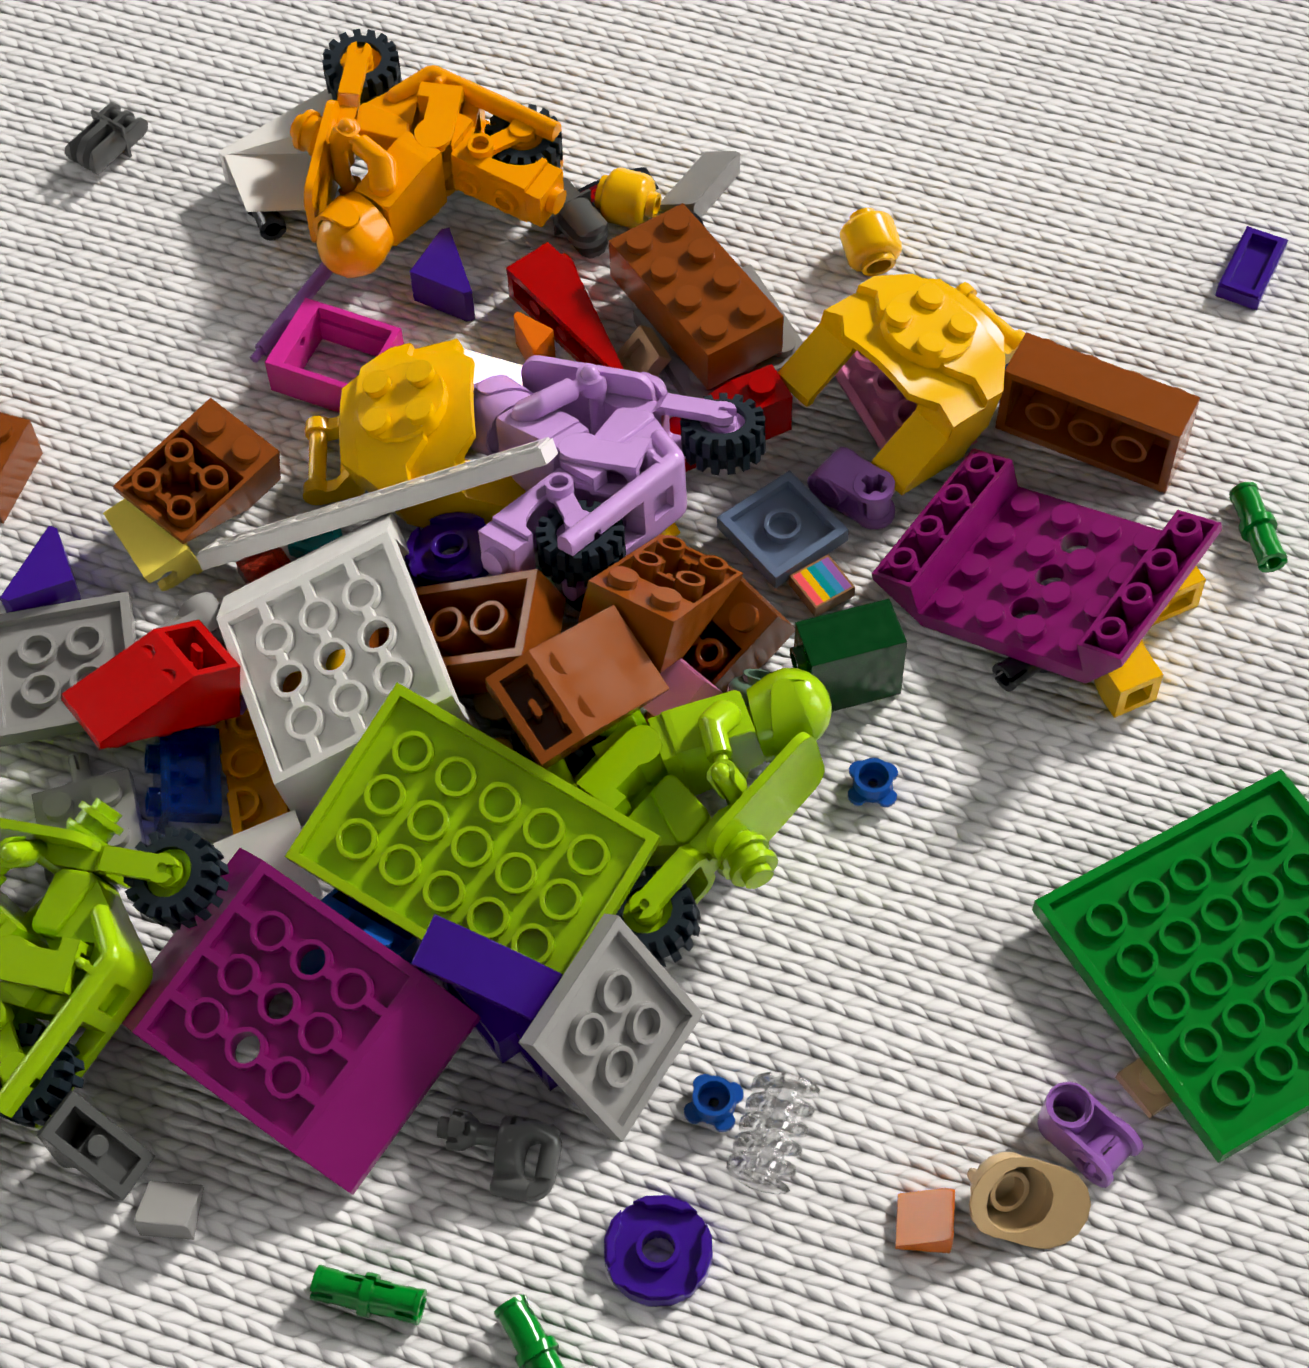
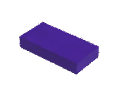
(1251, 268)

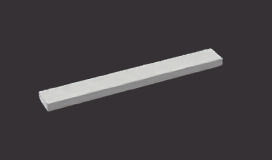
(378, 503)

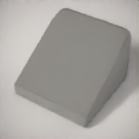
(169, 1210)

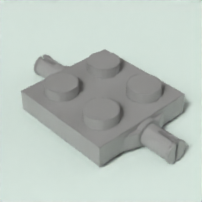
(114, 788)

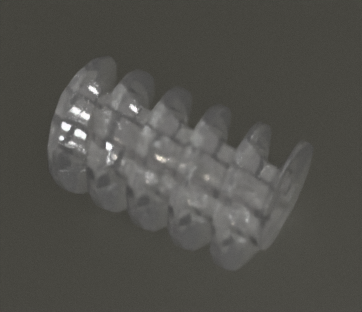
(768, 1129)

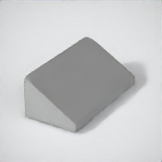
(704, 182)

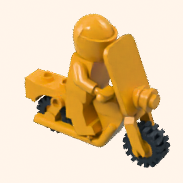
(419, 148)

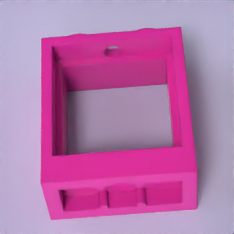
(303, 335)

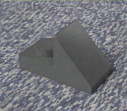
(95, 1146)

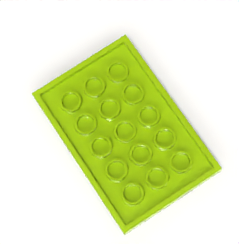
(469, 832)

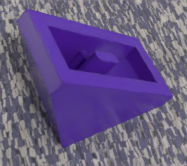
(441, 280)
(43, 577)

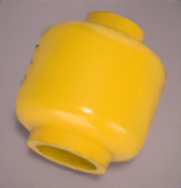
(627, 197)
(870, 241)

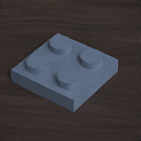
(782, 528)

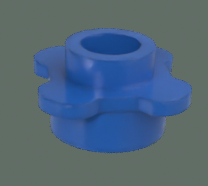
(872, 770)
(709, 1088)

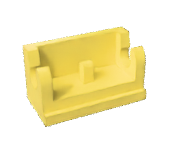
(151, 546)

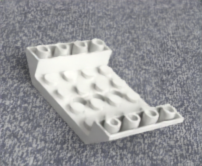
(299, 619)

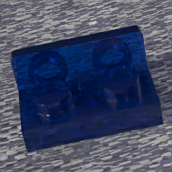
(184, 778)

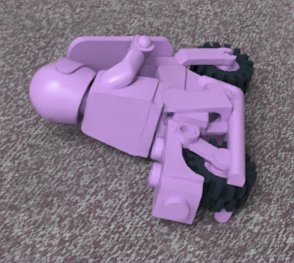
(615, 465)

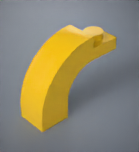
(1140, 677)

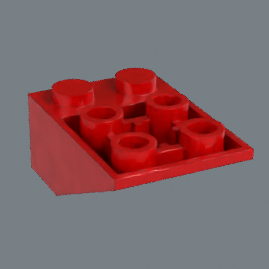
(158, 687)

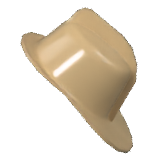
(1027, 1200)

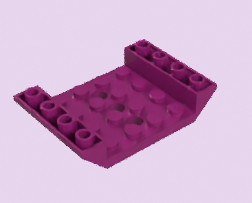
(990, 545)
(345, 1059)

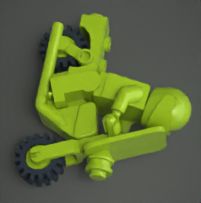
(685, 752)
(76, 948)

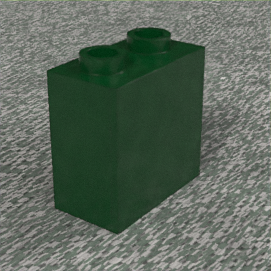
(853, 653)

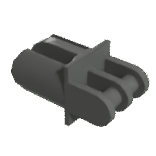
(106, 138)
(581, 222)

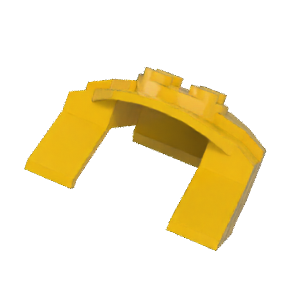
(935, 348)
(404, 421)

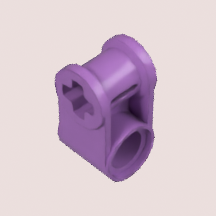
(855, 488)
(1090, 1135)

